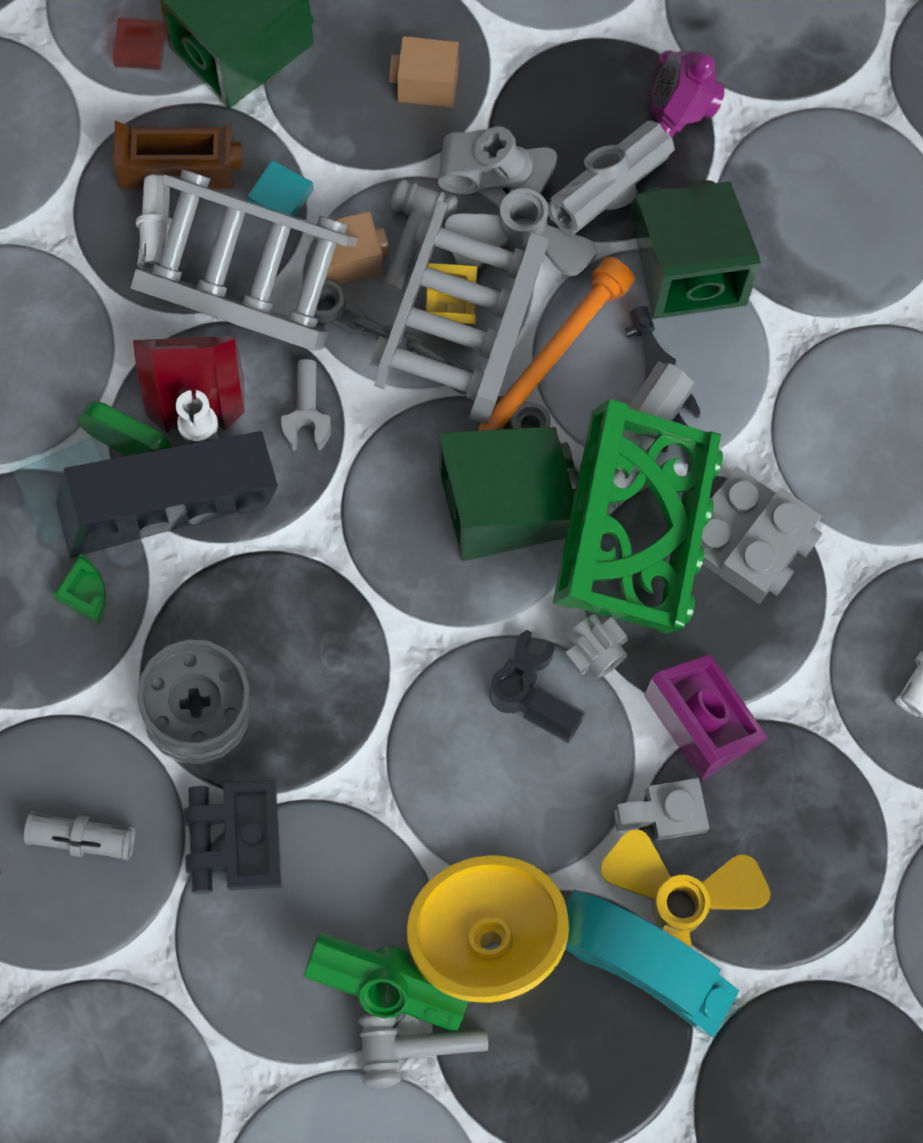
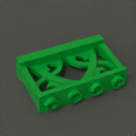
(585, 560)

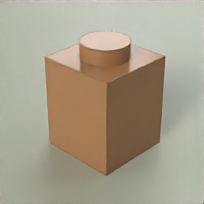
(426, 71)
(365, 259)

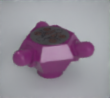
(685, 89)

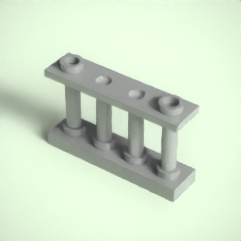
(210, 293)
(493, 344)

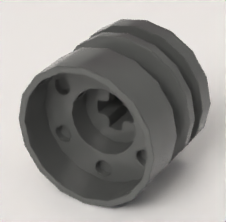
(194, 672)

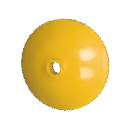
(485, 904)

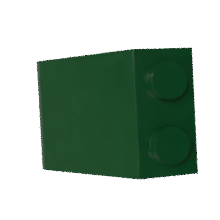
(237, 42)
(694, 248)
(506, 488)

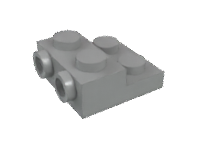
(756, 535)

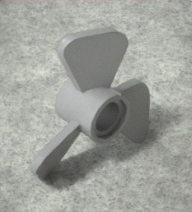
(565, 251)

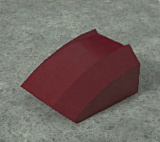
(184, 364)

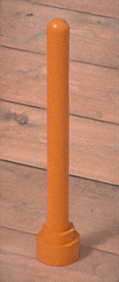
(609, 282)

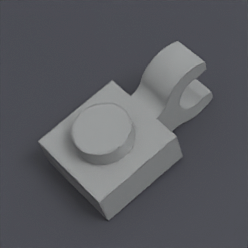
(671, 809)

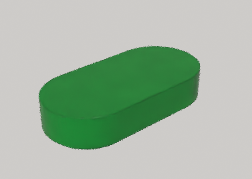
(120, 430)

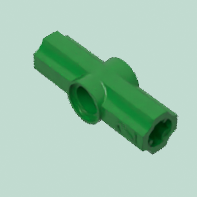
(383, 981)

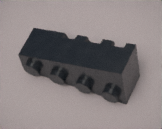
(163, 491)

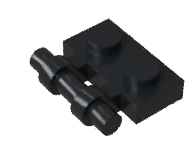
(250, 836)

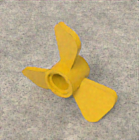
(639, 869)

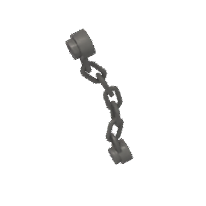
(332, 292)

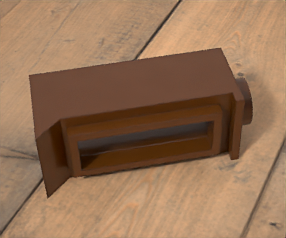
(171, 149)

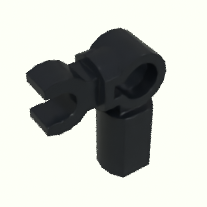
(513, 692)

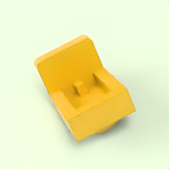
(450, 306)

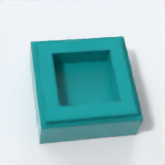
(281, 189)

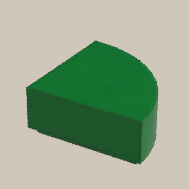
(83, 590)

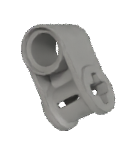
(482, 161)

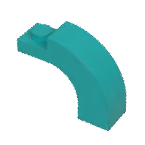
(650, 960)

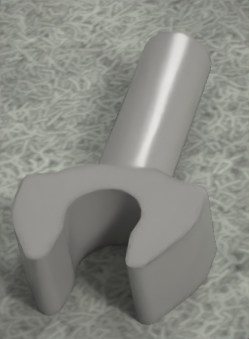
(306, 411)

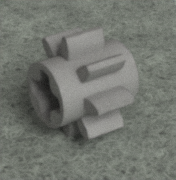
(596, 646)

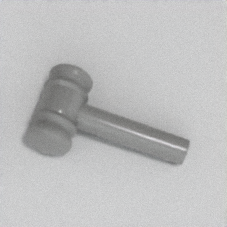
(416, 203)
(383, 1049)

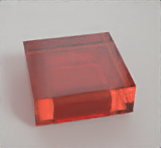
(139, 44)

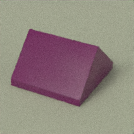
(703, 714)

